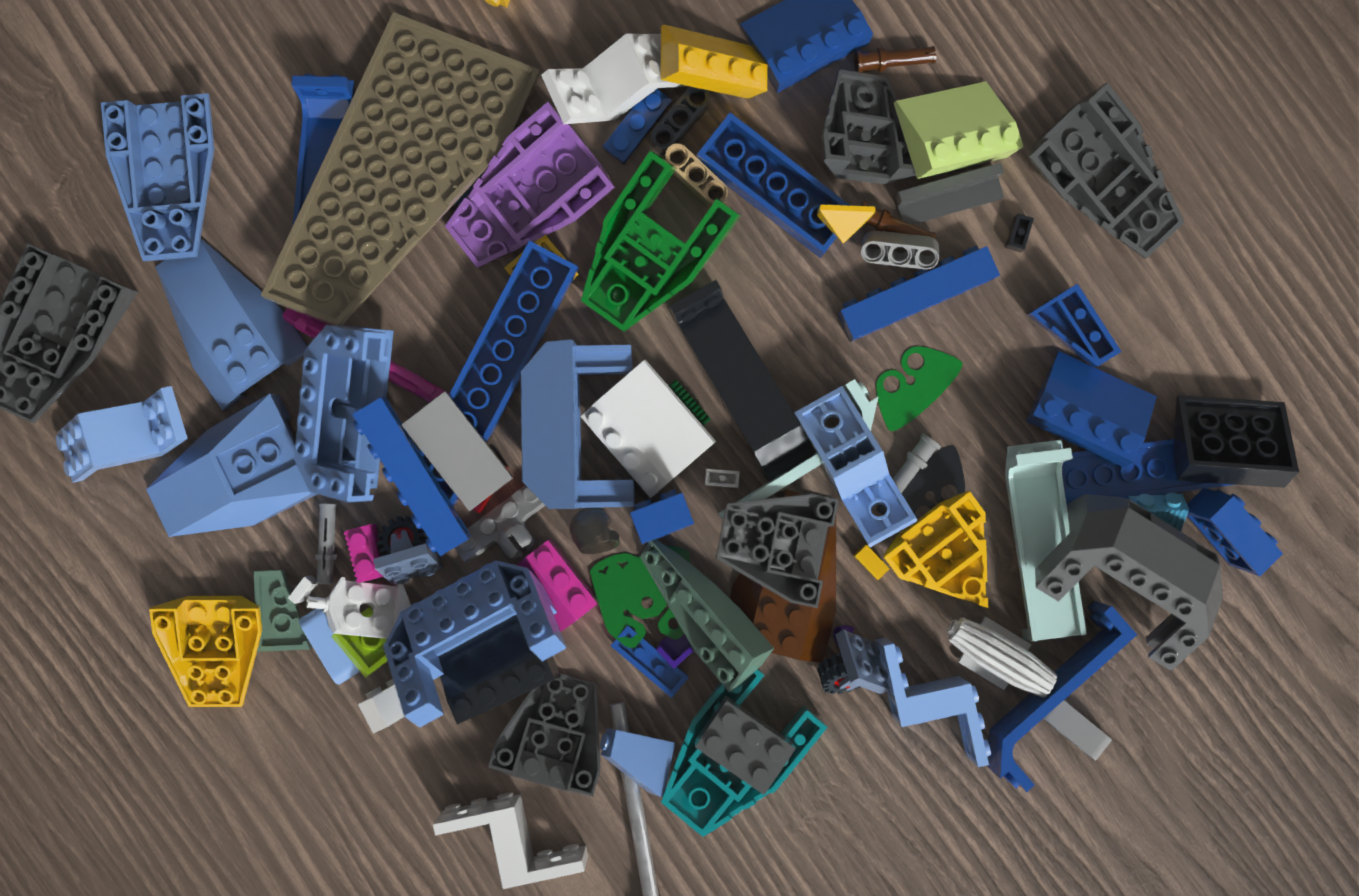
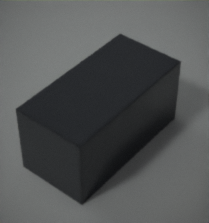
(1019, 233)

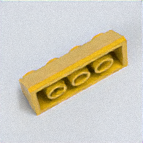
(711, 63)

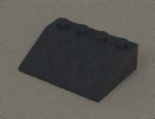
(1233, 442)
(492, 670)

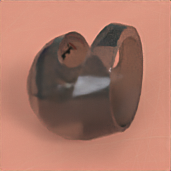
(590, 527)

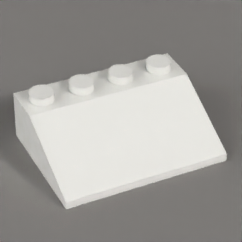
(648, 428)

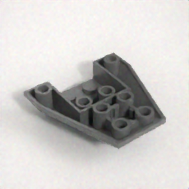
(779, 543)
(554, 737)

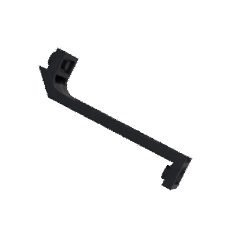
(742, 380)

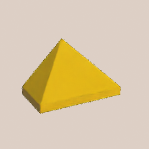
(844, 219)

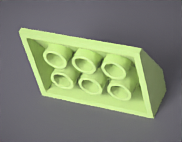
(956, 129)

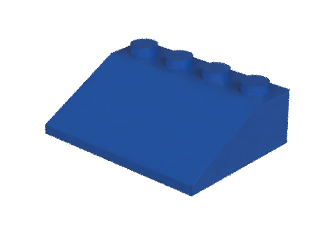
(805, 37)
(1093, 410)

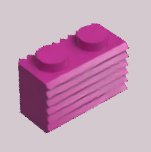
(364, 548)

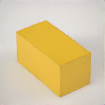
(871, 562)

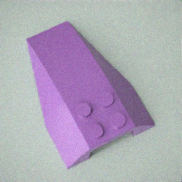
(529, 190)

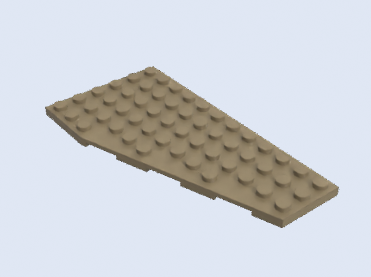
(401, 158)

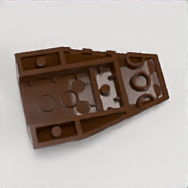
(789, 627)

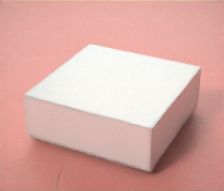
(303, 589)

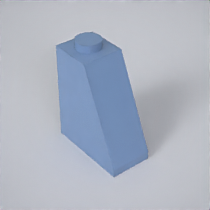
(640, 758)

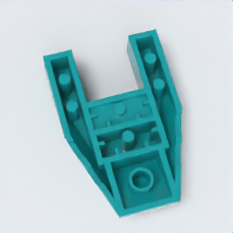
(708, 793)

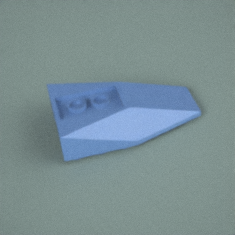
(232, 474)

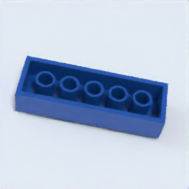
(770, 182)

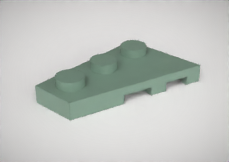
(278, 614)

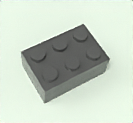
(744, 745)

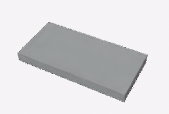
(457, 451)

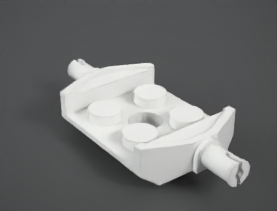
(344, 604)

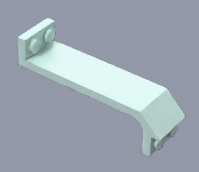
(857, 394)
(1039, 525)

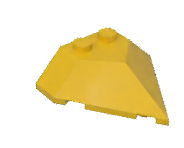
(945, 550)

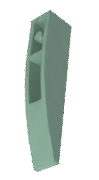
(707, 616)

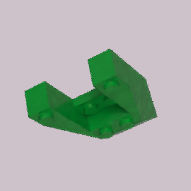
(640, 260)

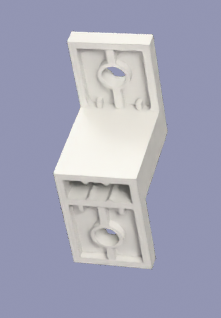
(609, 82)
(512, 840)

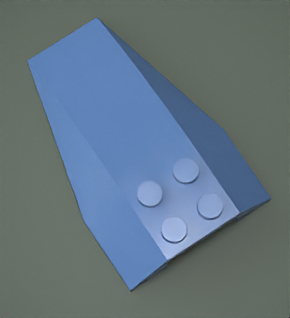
(226, 324)

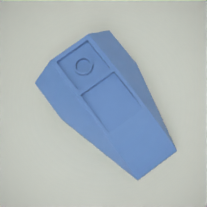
(161, 171)

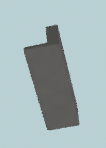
(950, 195)

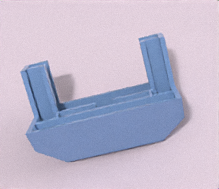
(340, 375)
(554, 425)

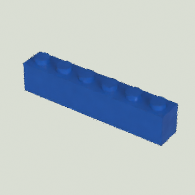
(919, 293)
(411, 475)

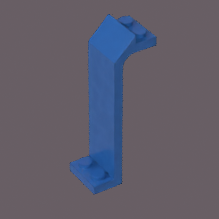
(323, 109)
(1069, 677)

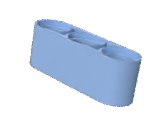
(331, 655)

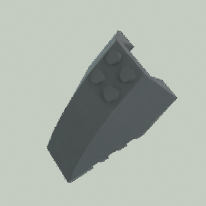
(1108, 171)

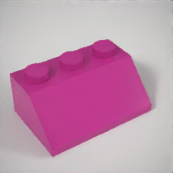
(562, 583)

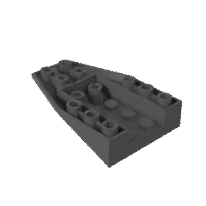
(52, 328)

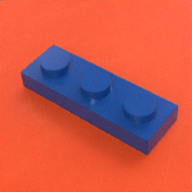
(637, 126)
(651, 663)

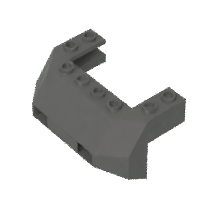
(1148, 559)

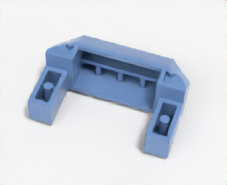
(457, 616)

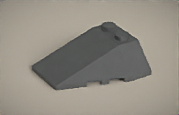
(863, 131)

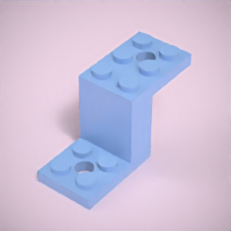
(121, 435)
(855, 466)
(934, 701)

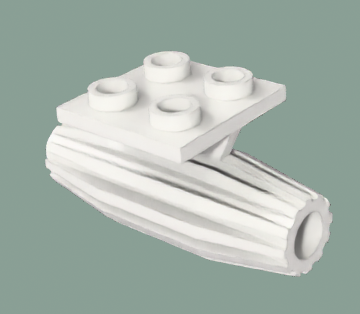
(1000, 656)

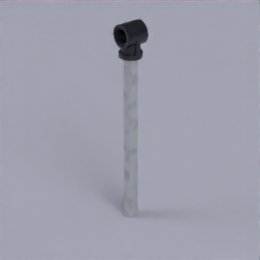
(636, 813)

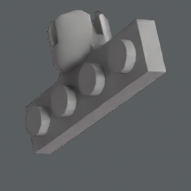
(503, 526)

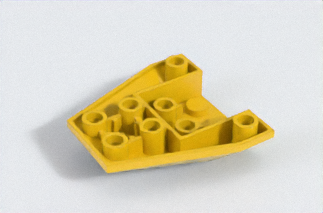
(209, 646)

